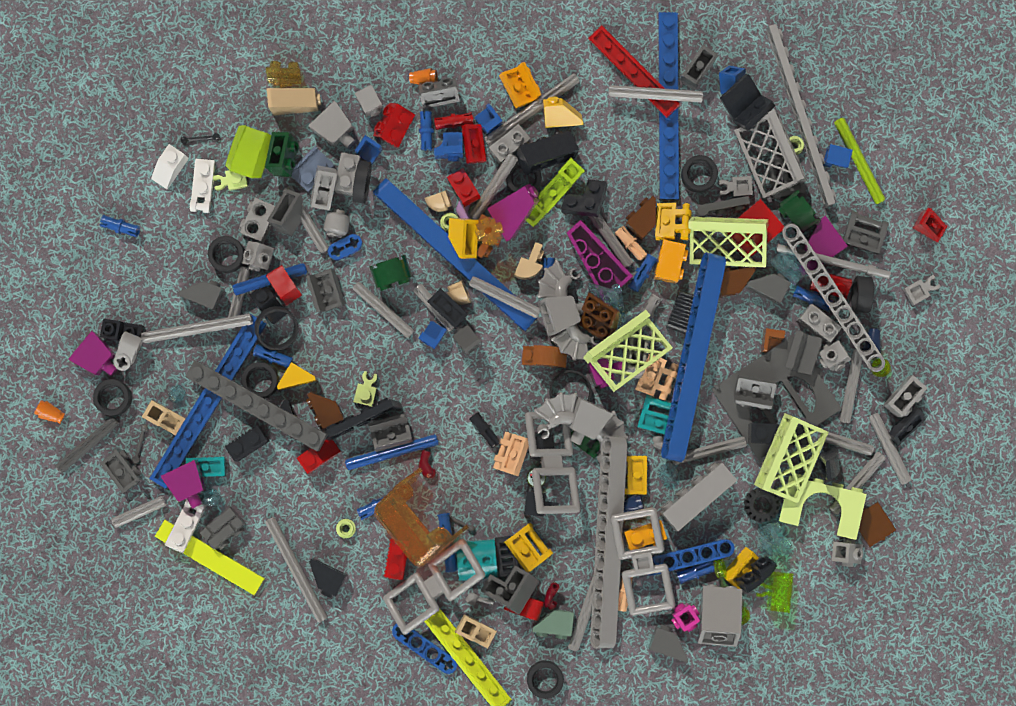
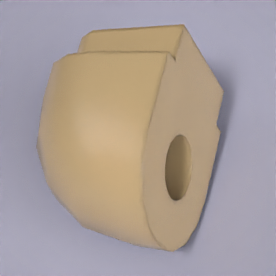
(439, 202)
(459, 293)

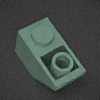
(556, 622)

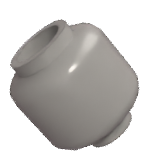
(336, 223)

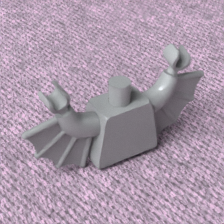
(562, 313)
(581, 416)

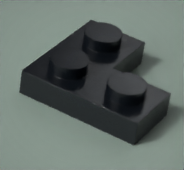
(586, 204)

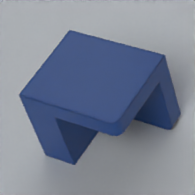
(729, 77)
(488, 119)
(368, 149)
(837, 156)
(433, 335)

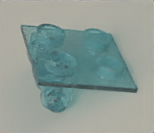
(610, 296)

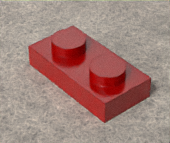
(473, 143)
(463, 187)
(841, 282)

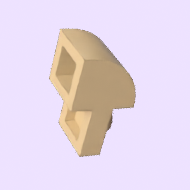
(529, 268)
(163, 417)
(475, 631)

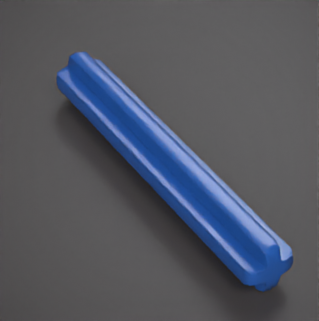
(262, 281)

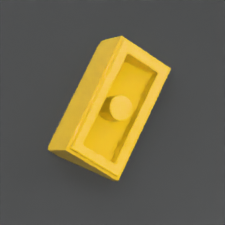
(740, 566)

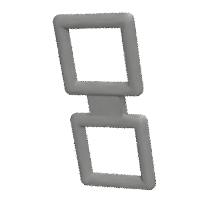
(551, 465)
(643, 561)
(434, 586)

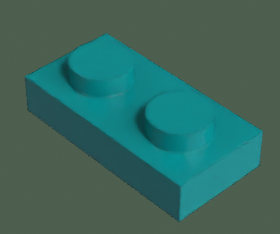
(211, 465)

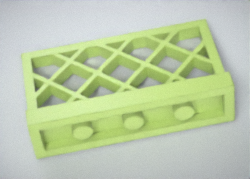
(732, 225)
(615, 341)
(776, 454)

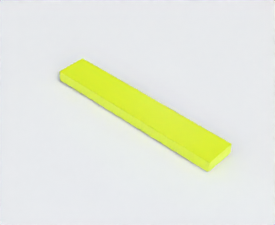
(216, 561)
(467, 660)

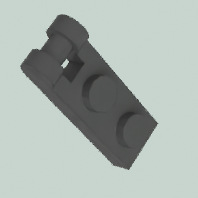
(721, 207)

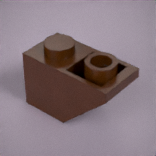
(643, 220)
(735, 280)
(327, 410)

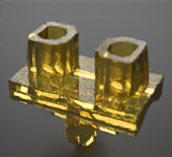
(283, 76)

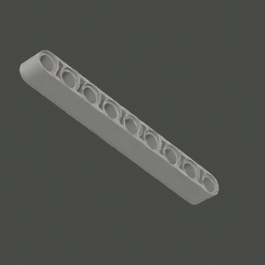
(836, 306)

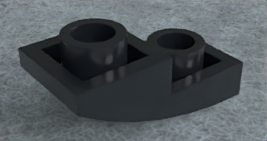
(114, 329)
(760, 572)

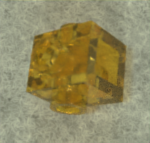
(492, 238)

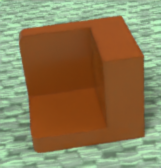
(771, 339)

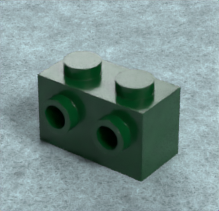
(282, 154)

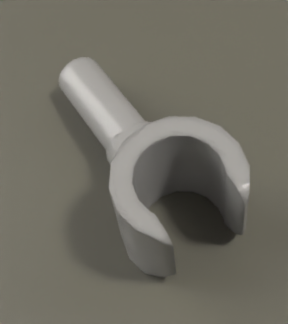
(472, 598)

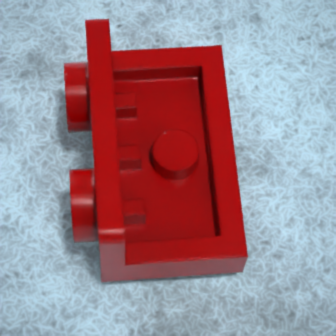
(393, 124)

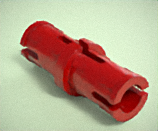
(453, 121)

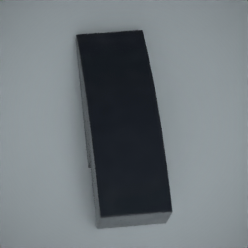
(829, 462)

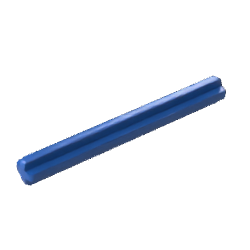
(374, 457)

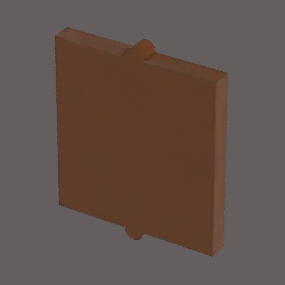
(875, 524)

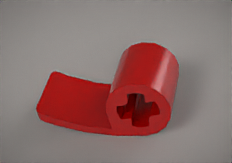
(531, 610)

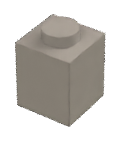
(369, 101)

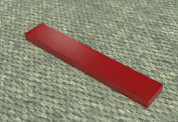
(630, 67)

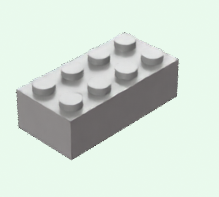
(698, 496)

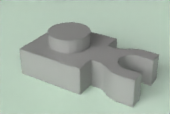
(739, 186)
(919, 291)

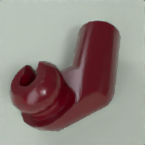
(427, 470)
(550, 593)

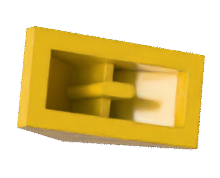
(295, 377)

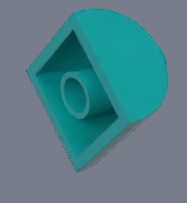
(485, 554)

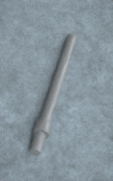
(869, 270)

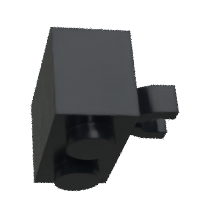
(530, 505)

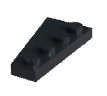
(379, 411)

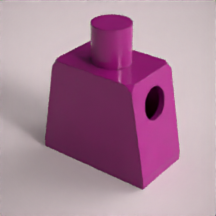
(94, 355)
(186, 483)

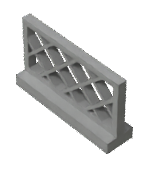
(786, 149)

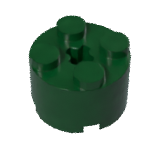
(799, 212)
(391, 272)

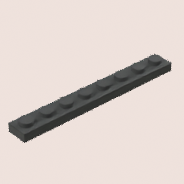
(256, 405)

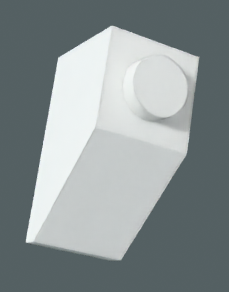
(169, 166)

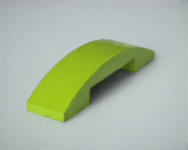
(555, 190)

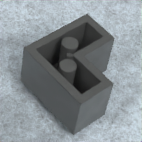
(513, 592)

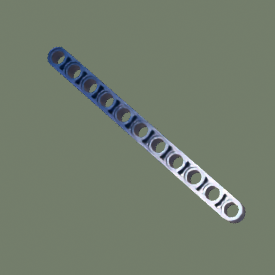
(439, 241)
(693, 357)

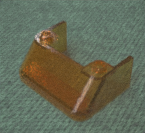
(407, 528)

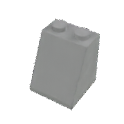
(720, 615)

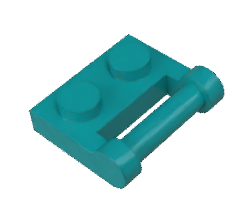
(652, 420)

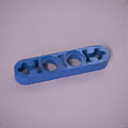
(422, 650)

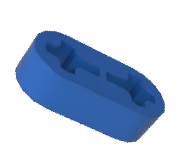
(343, 243)

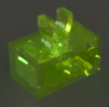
(779, 591)

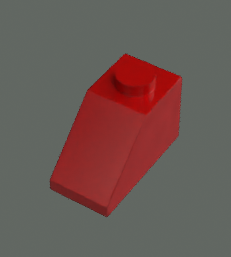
(313, 459)

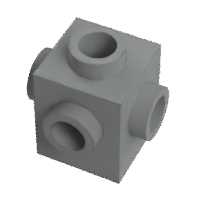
(257, 256)
(837, 350)
(847, 552)

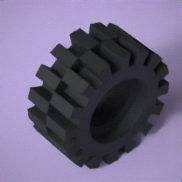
(758, 516)

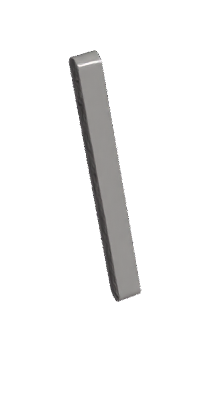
(606, 557)

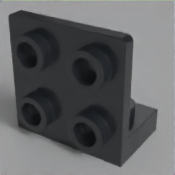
(746, 103)

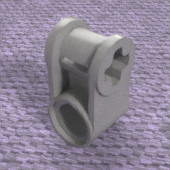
(128, 348)

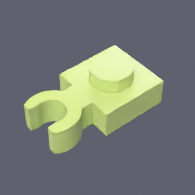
(232, 180)
(365, 392)

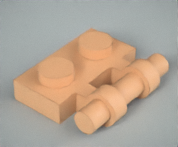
(649, 382)
(511, 453)

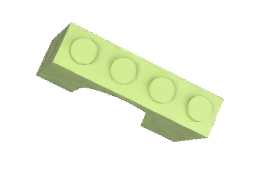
(850, 502)

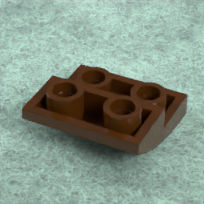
(599, 317)

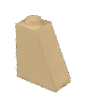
(292, 100)

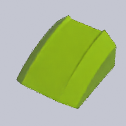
(248, 152)

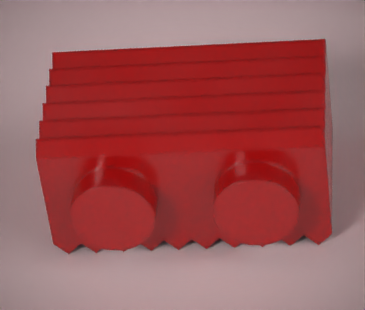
(395, 562)

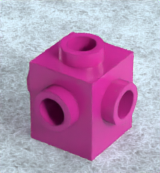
(692, 620)

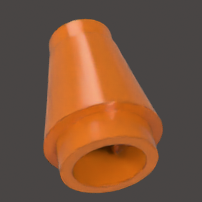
(422, 76)
(49, 412)

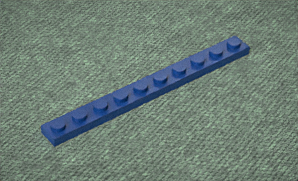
(668, 126)
(206, 403)

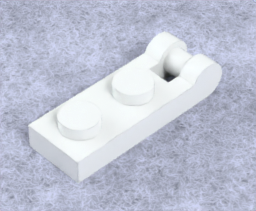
(202, 185)
(184, 527)

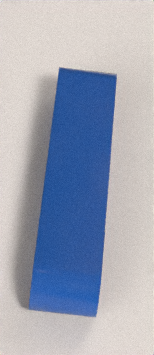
(695, 551)

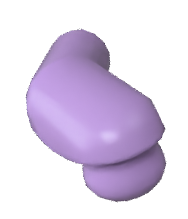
(462, 211)

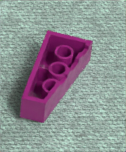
(597, 259)

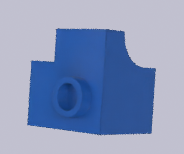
(451, 147)

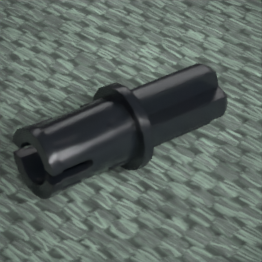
(484, 430)

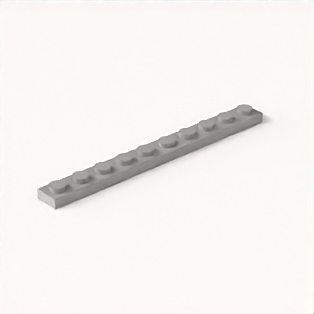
(799, 107)

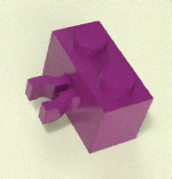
(596, 377)

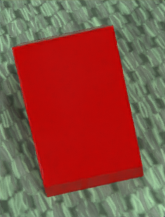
(930, 225)
(283, 285)

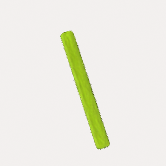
(859, 160)

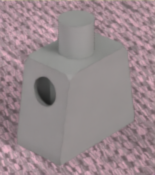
(333, 126)

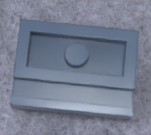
(306, 169)

